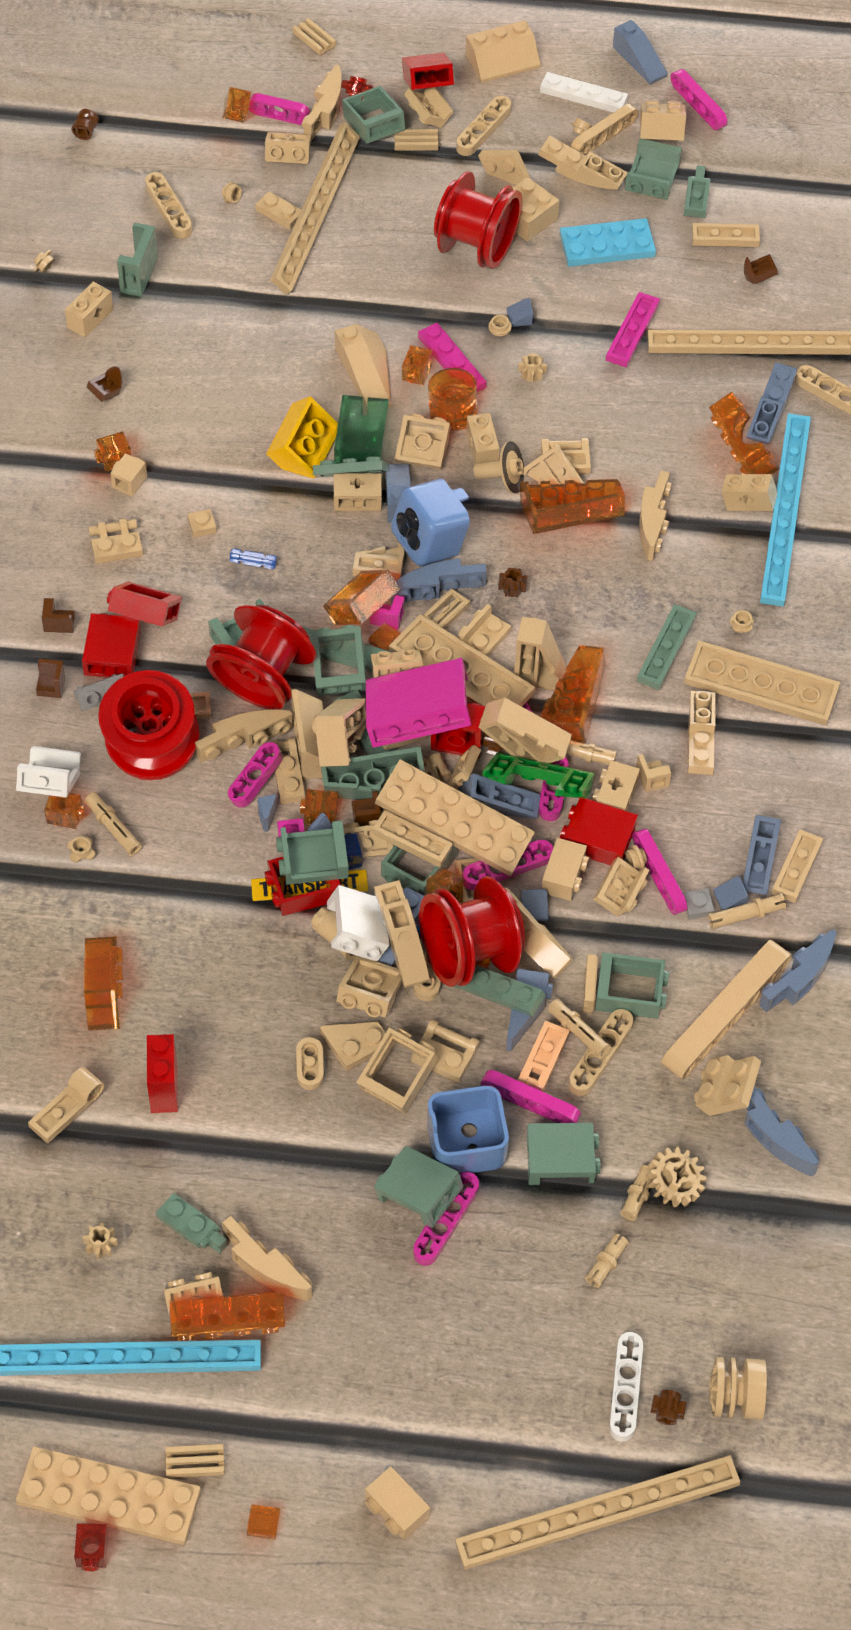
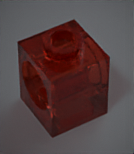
(86, 1535)

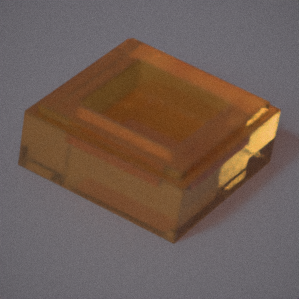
(383, 637)
(263, 1521)

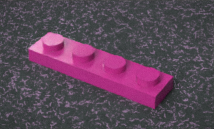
(632, 329)
(447, 352)

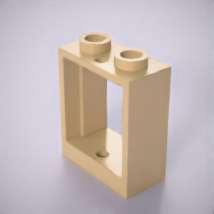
(383, 1093)

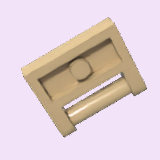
(575, 450)
(450, 1061)

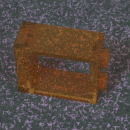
(361, 597)

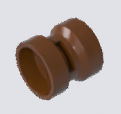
(85, 124)

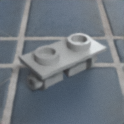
(92, 694)

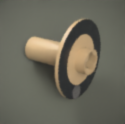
(509, 467)

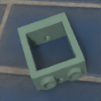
(376, 127)
(342, 683)
(392, 873)
(633, 966)

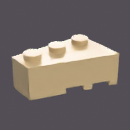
(538, 655)
(338, 729)
(524, 732)

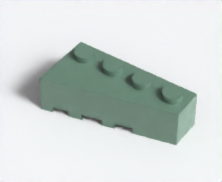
(367, 773)

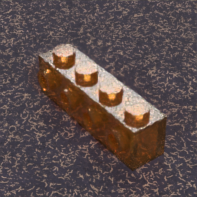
(226, 1314)

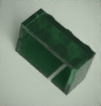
(359, 434)

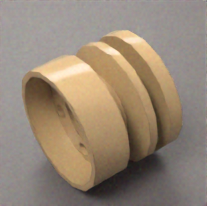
(739, 1388)

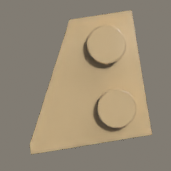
(504, 165)
(552, 467)
(380, 560)
(353, 1042)

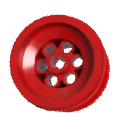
(478, 220)
(261, 656)
(162, 749)
(471, 931)

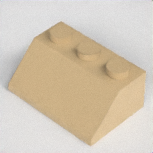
(502, 51)
(303, 712)

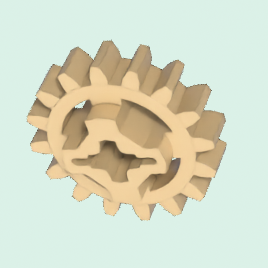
(669, 1182)

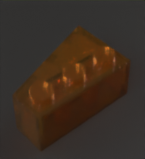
(102, 982)

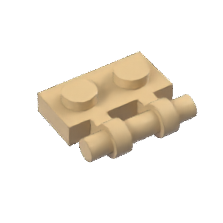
(118, 546)

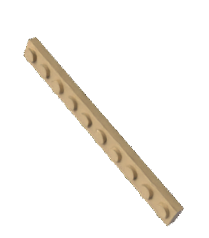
(315, 208)
(749, 342)
(596, 1512)

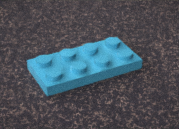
(607, 242)

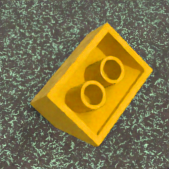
(303, 438)

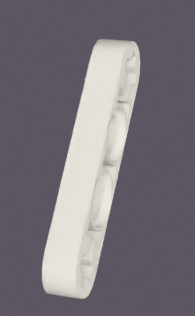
(627, 1386)

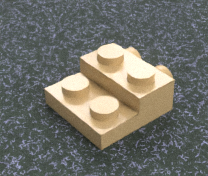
(422, 441)
(369, 987)
(727, 1084)

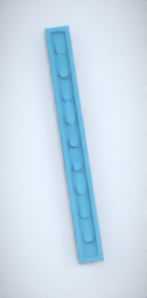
(785, 510)
(130, 1357)

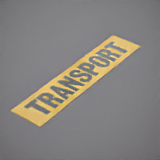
(260, 891)

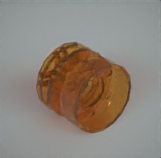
(452, 396)

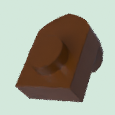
(759, 269)
(107, 384)

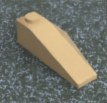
(364, 361)

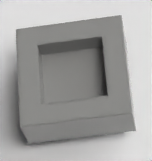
(698, 904)

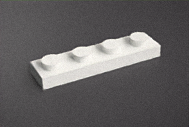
(583, 92)

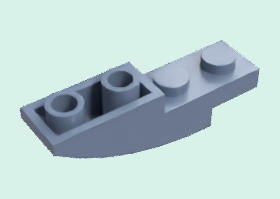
(772, 403)
(428, 580)
(803, 975)
(779, 1139)

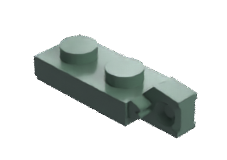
(697, 194)
(191, 1224)

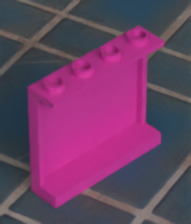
(416, 702)

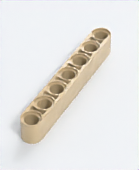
(726, 1009)

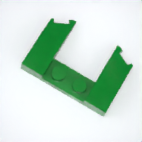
(570, 781)

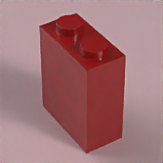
(427, 71)
(111, 645)
(600, 828)
(162, 1073)

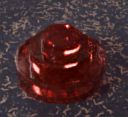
(355, 85)

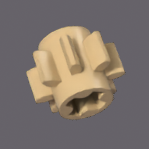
(532, 367)
(106, 1242)

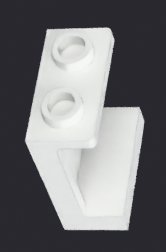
(49, 772)
(359, 923)

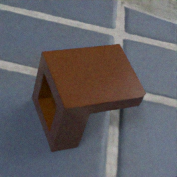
(57, 620)
(50, 678)
(365, 810)

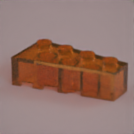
(570, 504)
(576, 693)

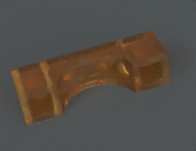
(732, 417)

